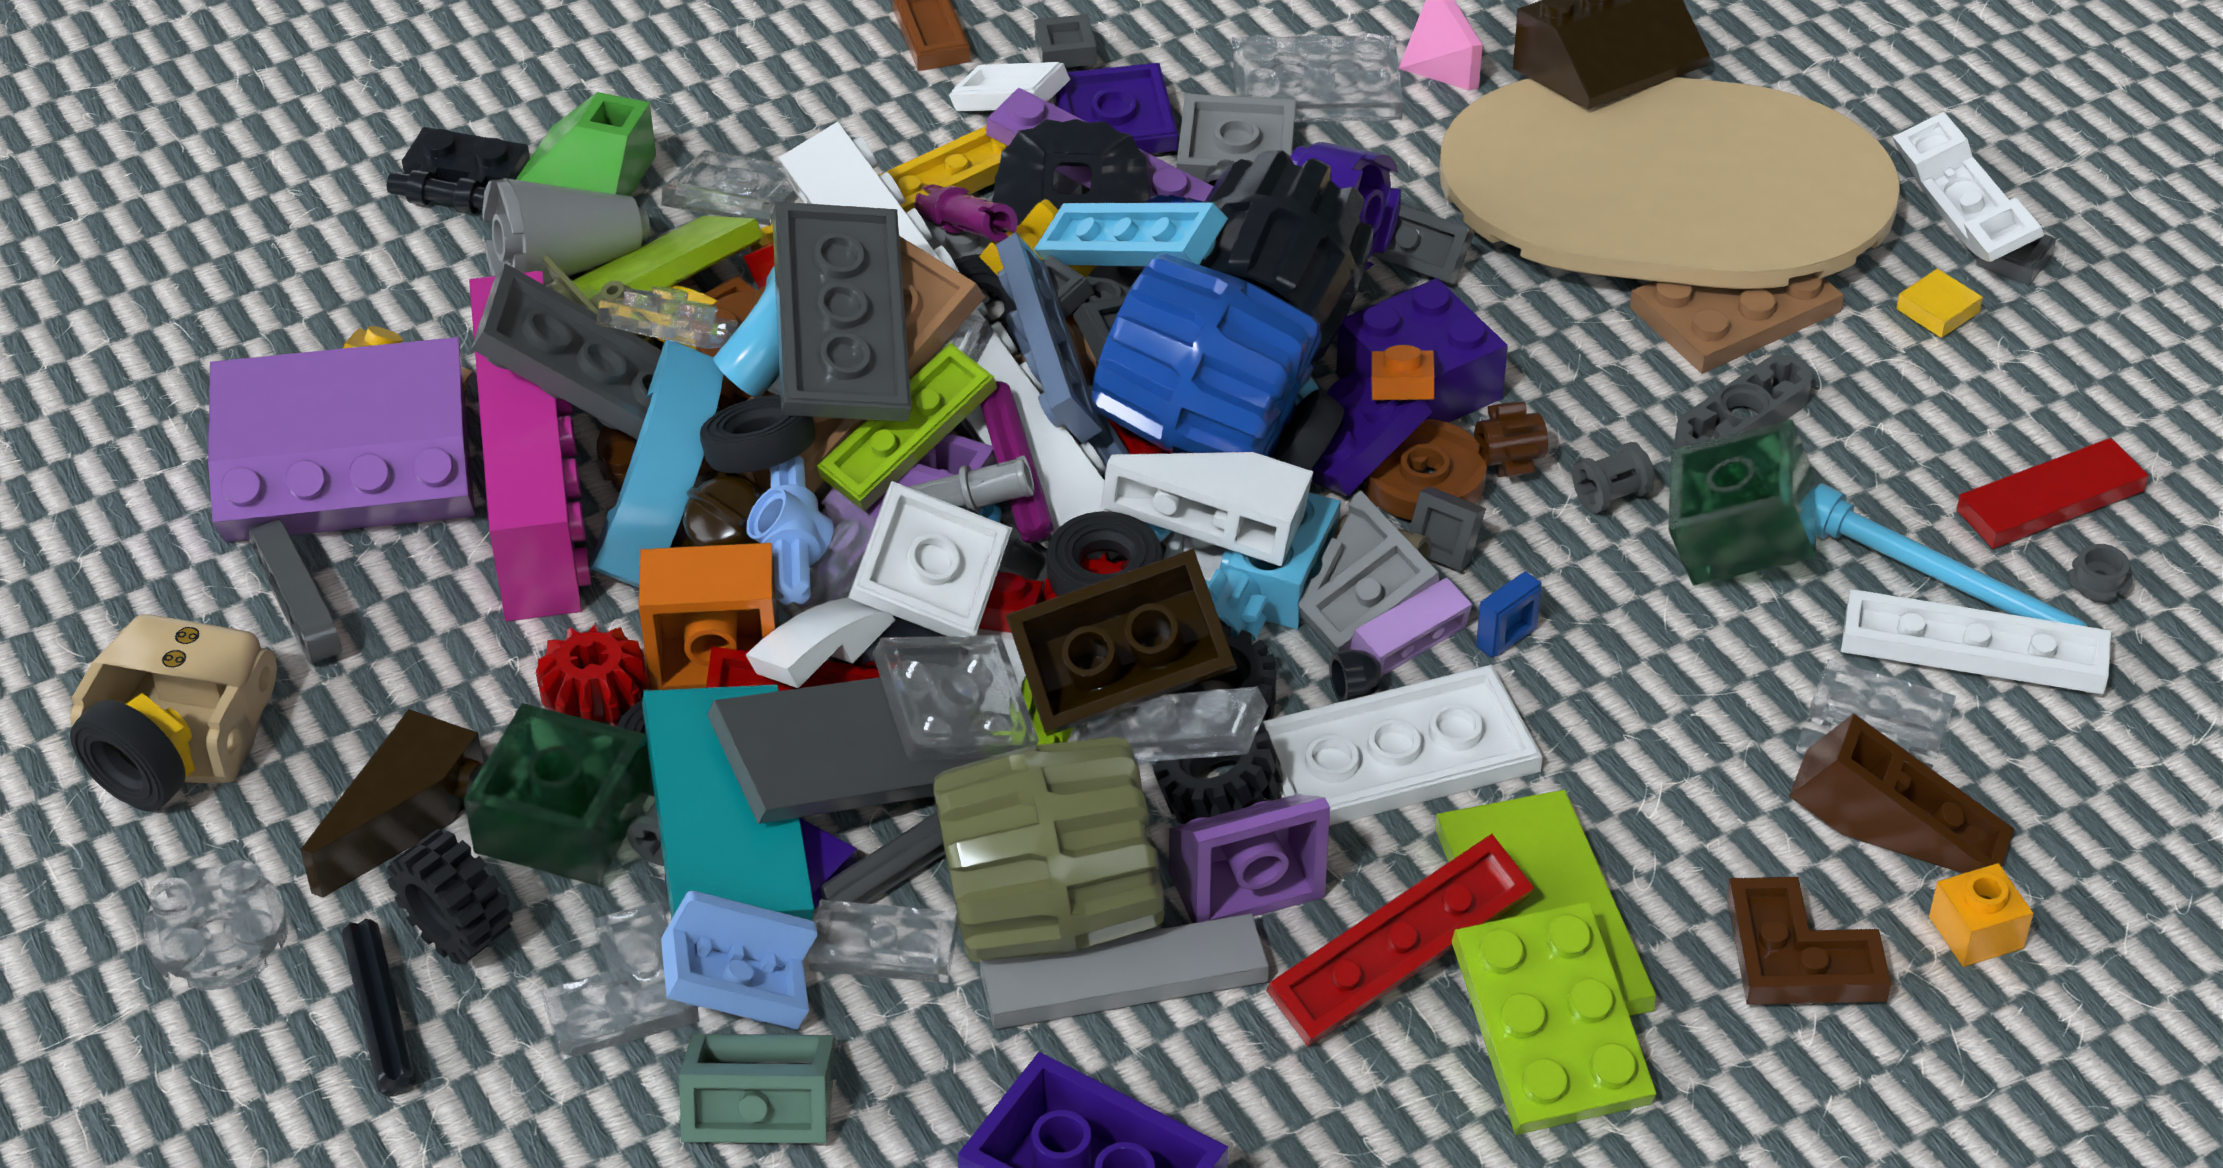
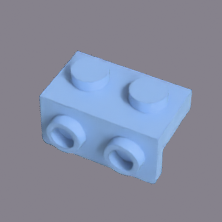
(738, 959)

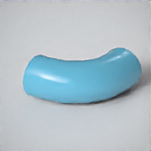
(752, 351)

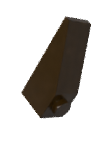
(395, 801)

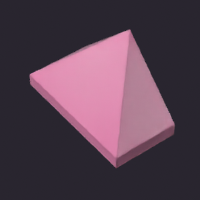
(1444, 46)

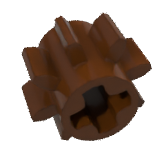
(1512, 439)

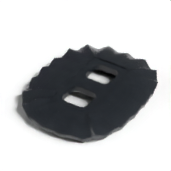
(1034, 154)

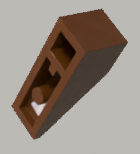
(1895, 801)

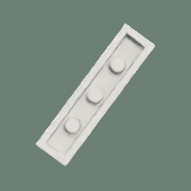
(1977, 641)

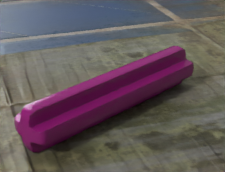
(1010, 442)

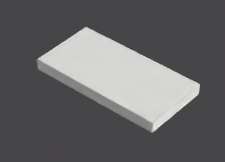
(1405, 745)

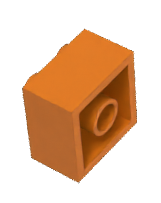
(701, 601)

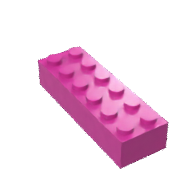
(529, 486)

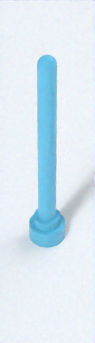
(1837, 517)

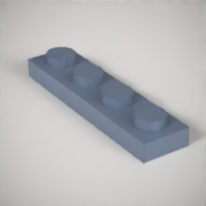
(1044, 328)

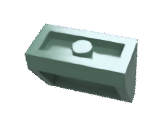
(757, 1100)

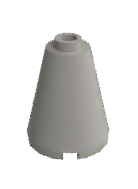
(566, 223)

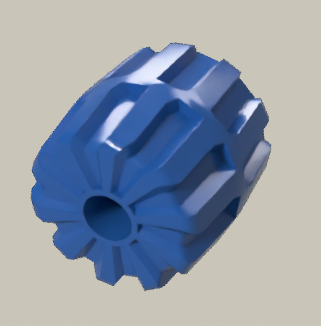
(1204, 361)

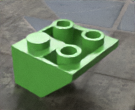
(596, 147)

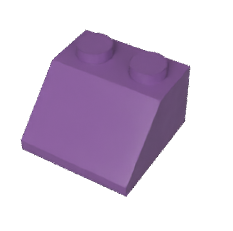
(1252, 858)

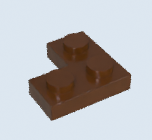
(1798, 965)

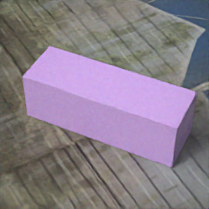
(1414, 625)

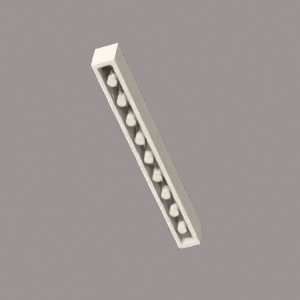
(842, 173)

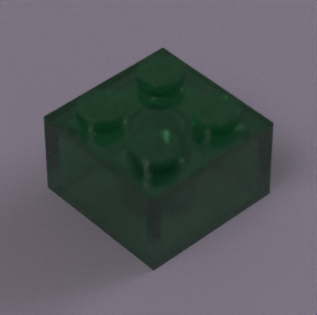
(1742, 503)
(559, 793)

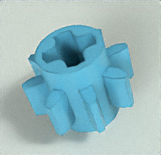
(1237, 601)

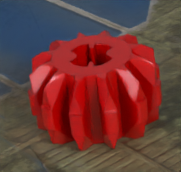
(592, 675)

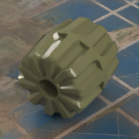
(1049, 849)

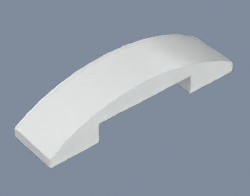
(1964, 191)

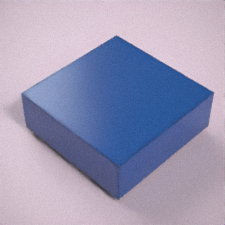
(1508, 614)

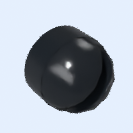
(1354, 674)

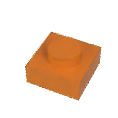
(1402, 374)

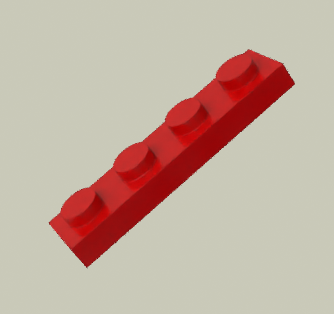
(1398, 940)

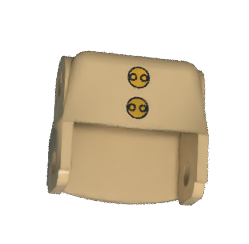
(202, 671)

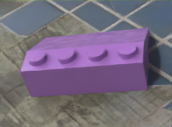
(339, 439)

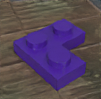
(1366, 433)

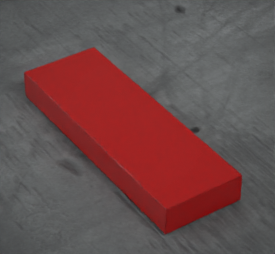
(2051, 493)

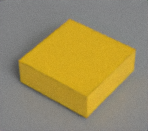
(1939, 303)

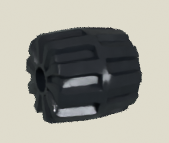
(1293, 235)

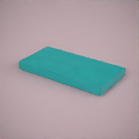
(704, 817)

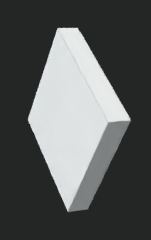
(930, 562)

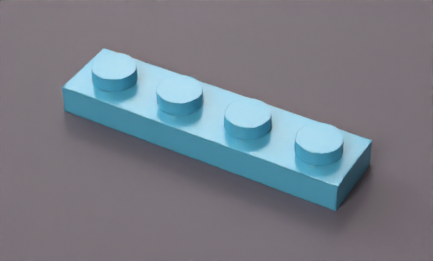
(1131, 233)

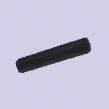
(378, 1007)

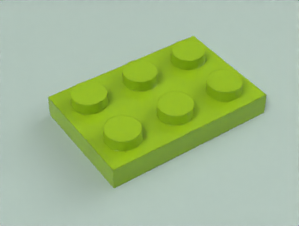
(1553, 1018)

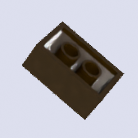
(1606, 46)
(1120, 642)

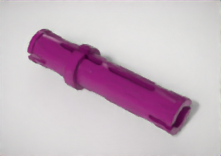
(965, 212)

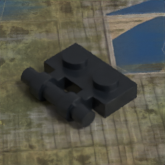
(455, 168)

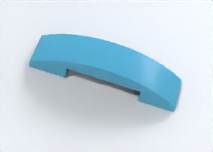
(663, 462)

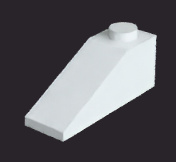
(1219, 498)

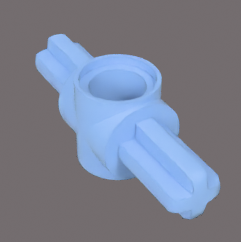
(791, 522)

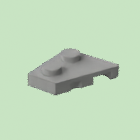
(1362, 575)

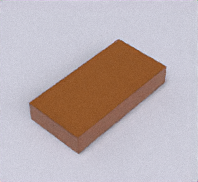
(932, 33)

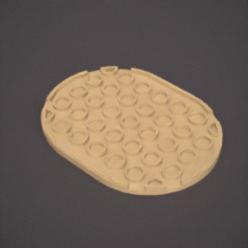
(1672, 182)

